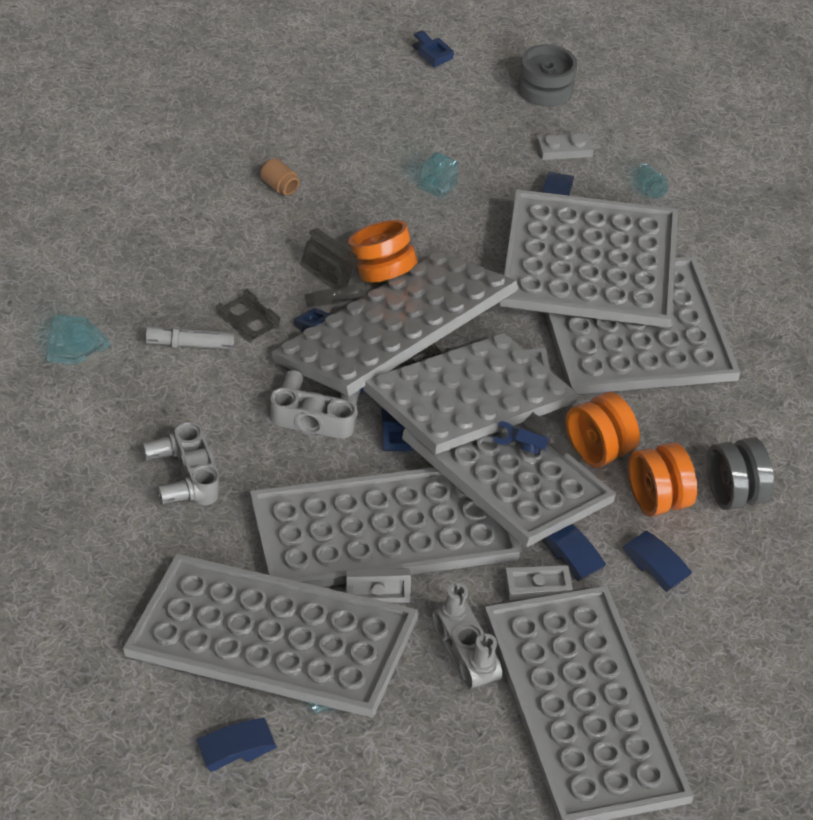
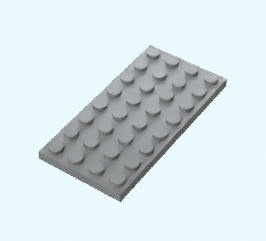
(394, 322)
(375, 523)
(273, 634)
(587, 706)

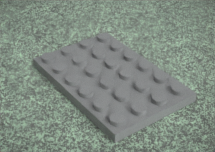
(469, 392)
(518, 488)

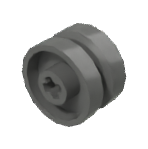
(547, 75)
(740, 473)

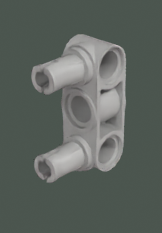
(312, 411)
(195, 464)
(458, 627)

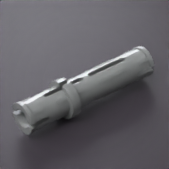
(184, 337)

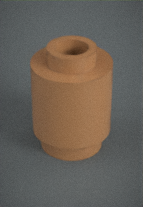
(279, 177)

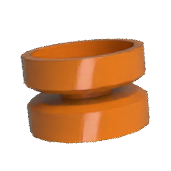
(383, 250)
(602, 429)
(662, 479)

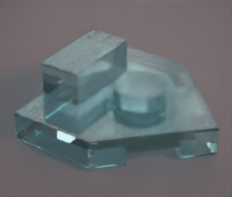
(74, 339)

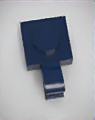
(433, 51)
(529, 441)

